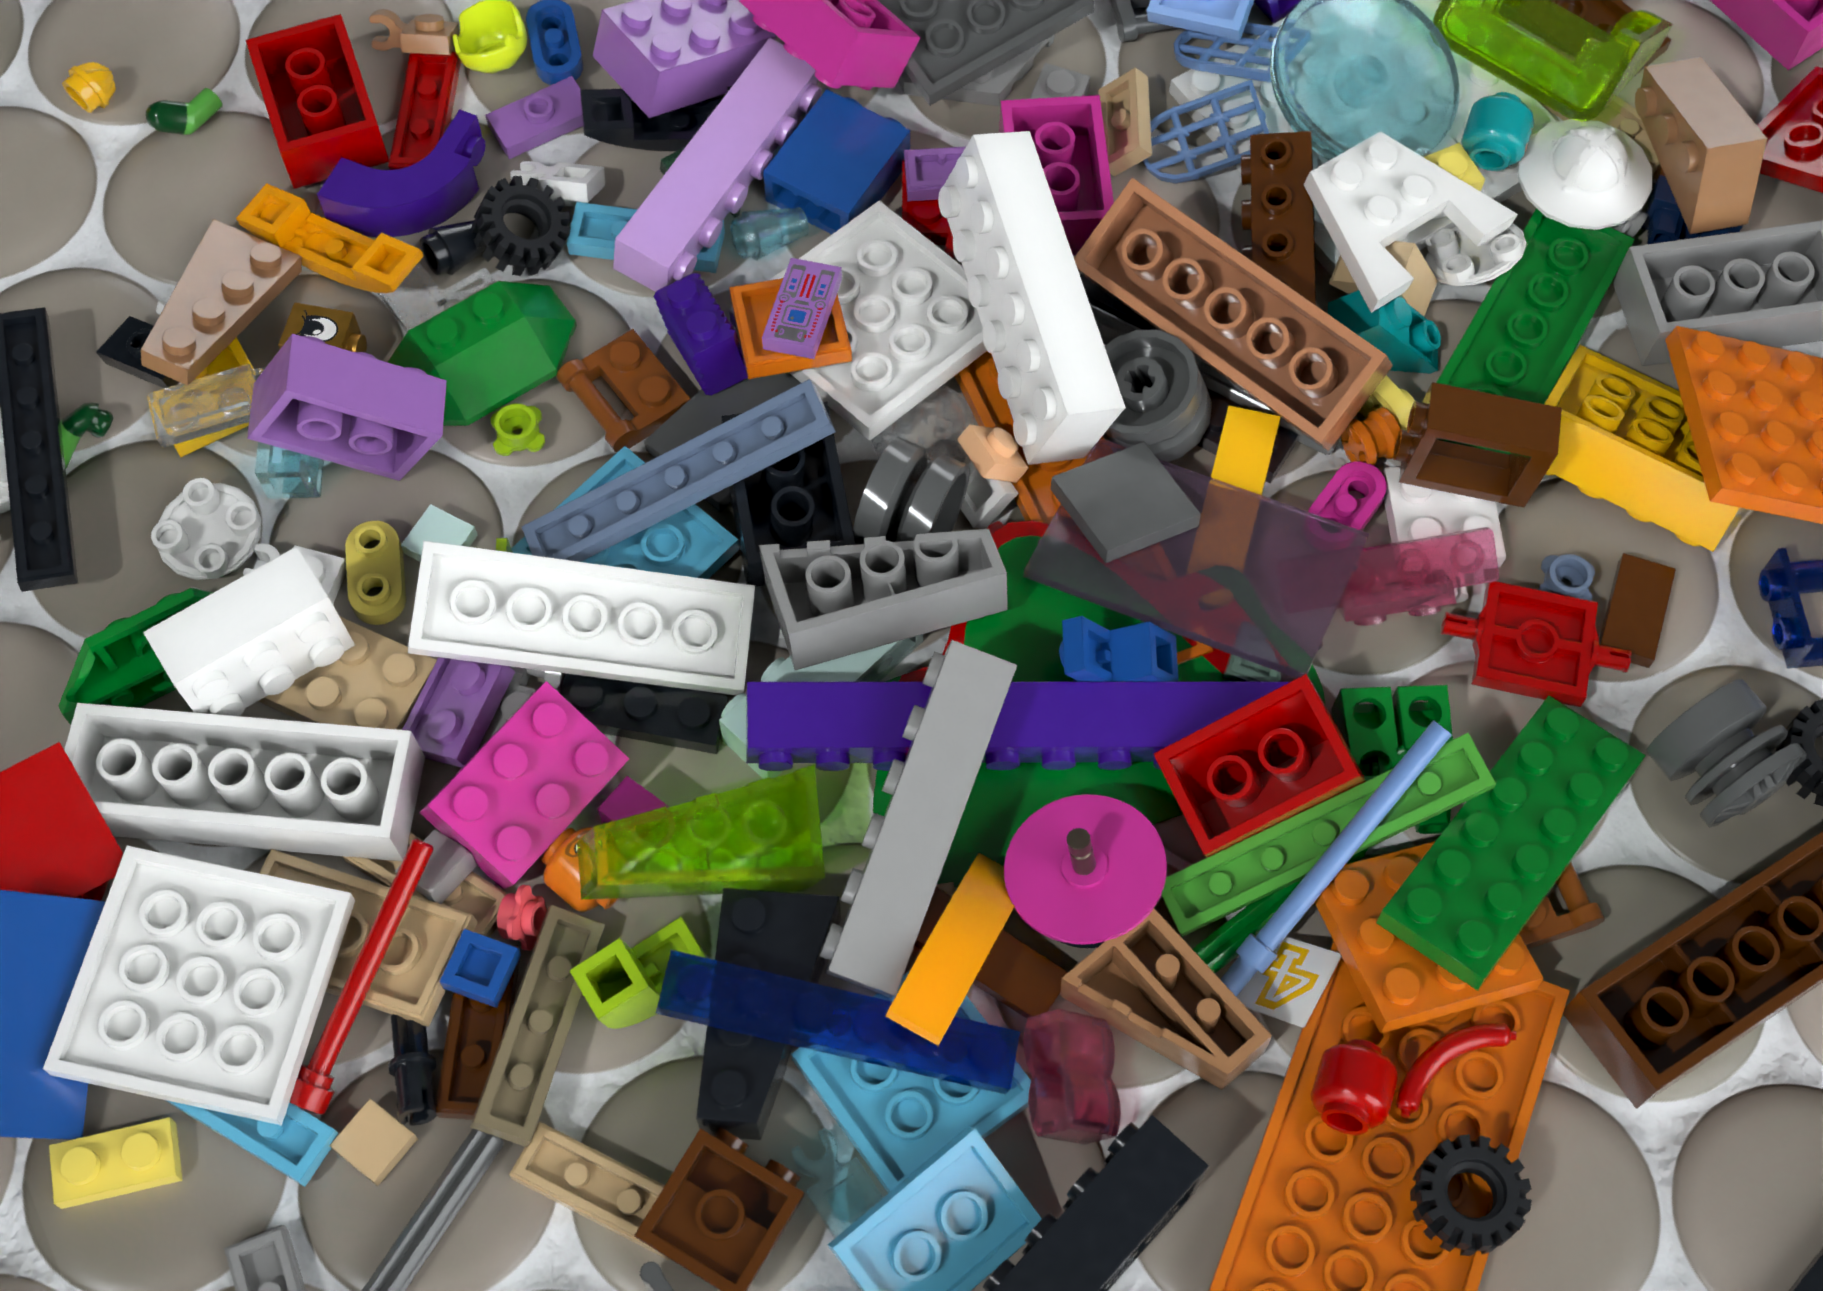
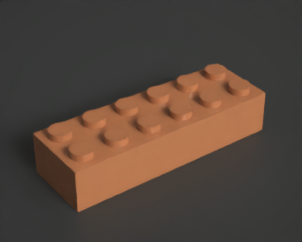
(1232, 314)

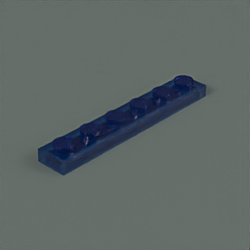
(832, 1022)

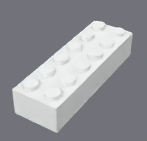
(1029, 298)
(248, 780)

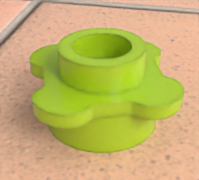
(517, 417)

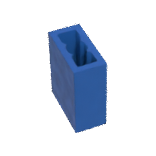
(836, 162)

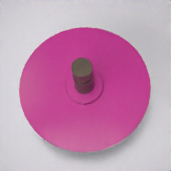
(1085, 869)

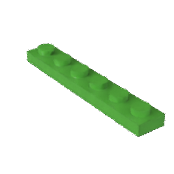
(1291, 848)

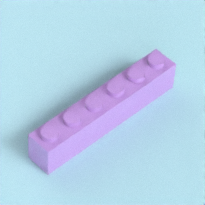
(716, 169)

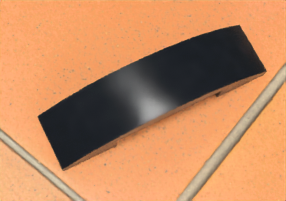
(619, 121)

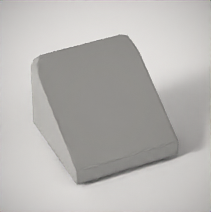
(445, 869)

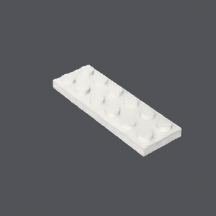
(581, 618)

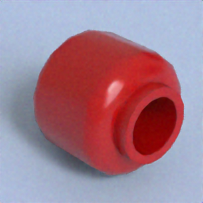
(1354, 1087)

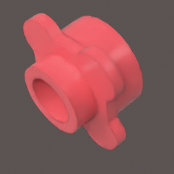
(521, 916)

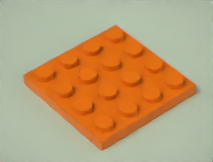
(1753, 421)

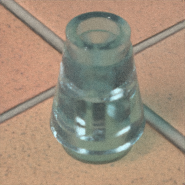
(767, 231)

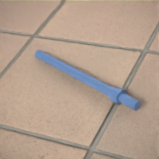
(1258, 951)

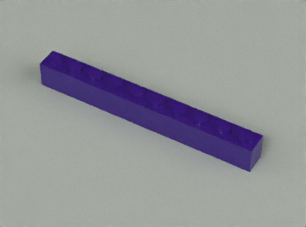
(1037, 721)

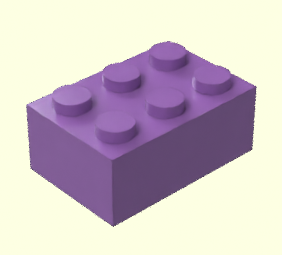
(676, 49)
(347, 407)

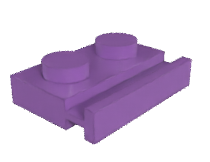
(457, 708)

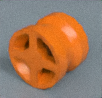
(1371, 437)

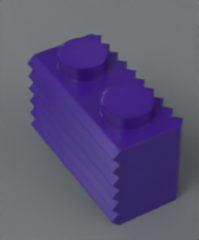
(702, 333)

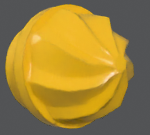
(90, 85)

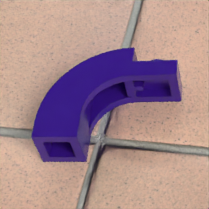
(409, 197)

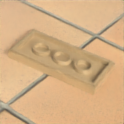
(417, 955)

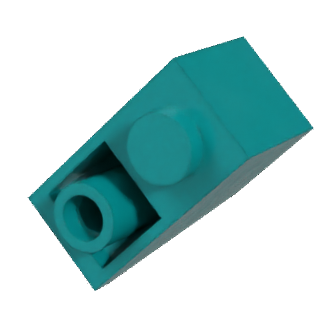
(1394, 329)

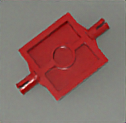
(1535, 643)

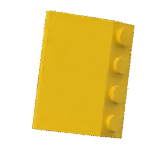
(1634, 448)

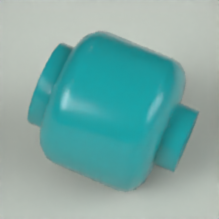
(1497, 131)

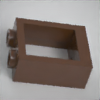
(1483, 420)

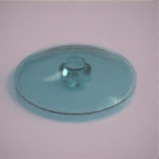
(1364, 71)

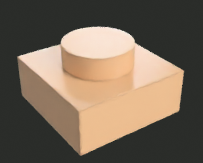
(993, 453)

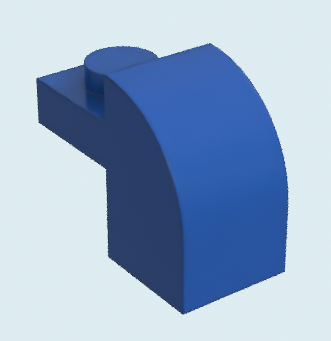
(1117, 655)

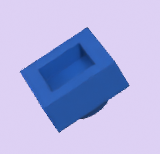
(480, 968)

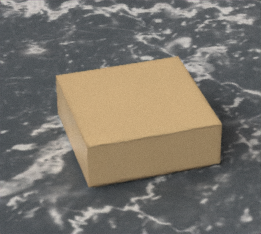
(373, 1142)

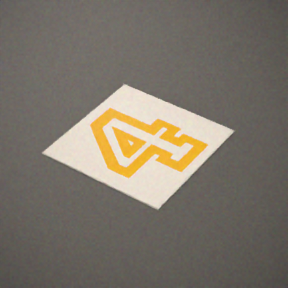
(1291, 982)

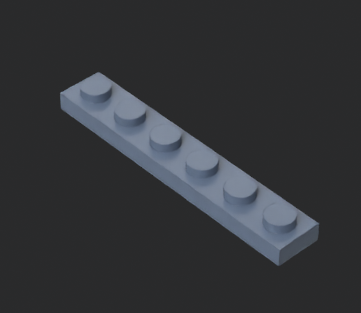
(682, 476)

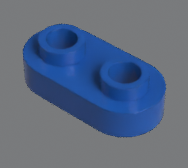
(554, 41)

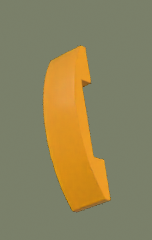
(327, 246)
(954, 952)

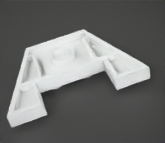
(1381, 195)

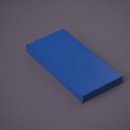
(39, 963)

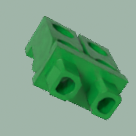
(1389, 727)

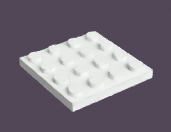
(902, 317)
(201, 985)

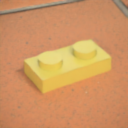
(115, 1163)

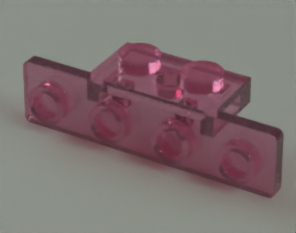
(1417, 575)

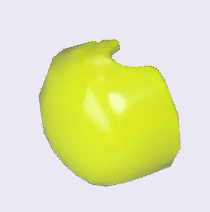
(490, 36)

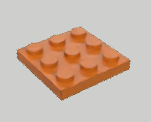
(1392, 976)

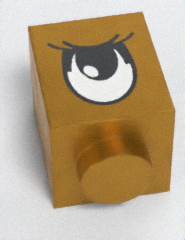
(330, 325)

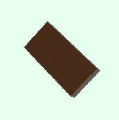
(1637, 608)

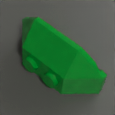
(490, 347)
(119, 662)

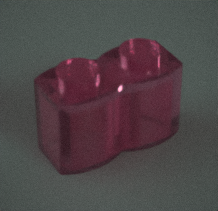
(1071, 1078)

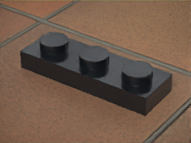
(648, 711)

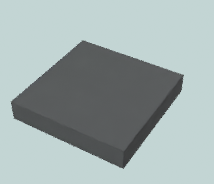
(1125, 502)

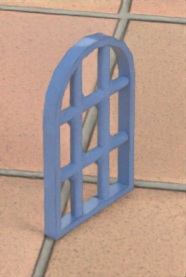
(1237, 69)
(1224, 140)

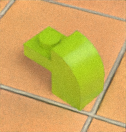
(626, 981)

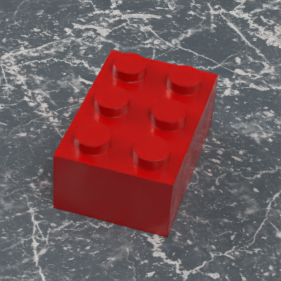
(316, 99)

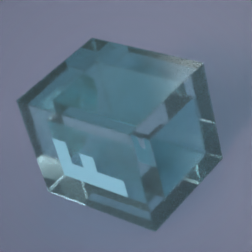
(288, 473)

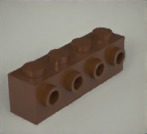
(1281, 208)

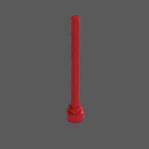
(314, 1080)

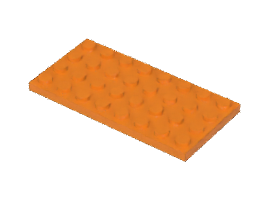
(1338, 1205)

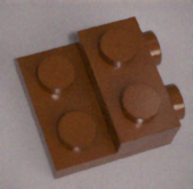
(721, 1211)

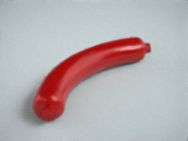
(1443, 1052)

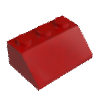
(1258, 766)

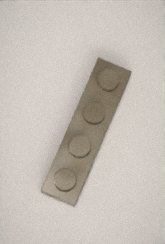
(536, 1028)

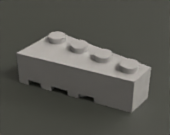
(880, 590)

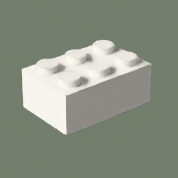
(250, 637)

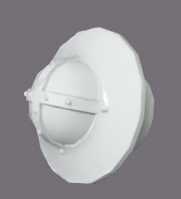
(1585, 174)

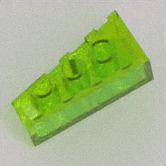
(736, 839)

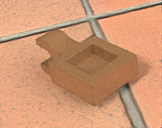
(422, 35)

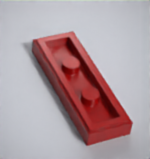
(424, 107)

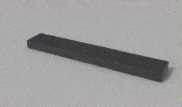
(34, 453)

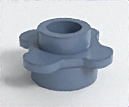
(1569, 567)

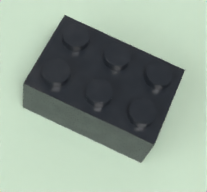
(791, 504)

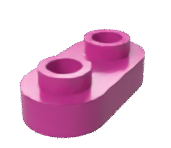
(1340, 506)

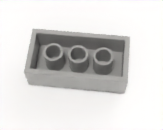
(1731, 284)

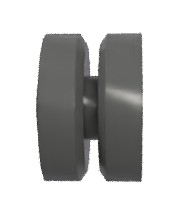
(1161, 394)
(909, 496)

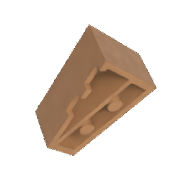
(1702, 143)
(1168, 1001)

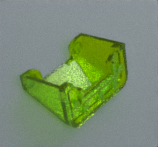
(1552, 50)

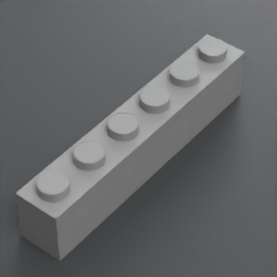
(919, 820)

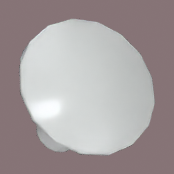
(1462, 263)
(207, 530)

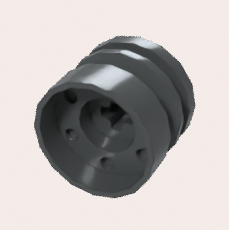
(1726, 753)

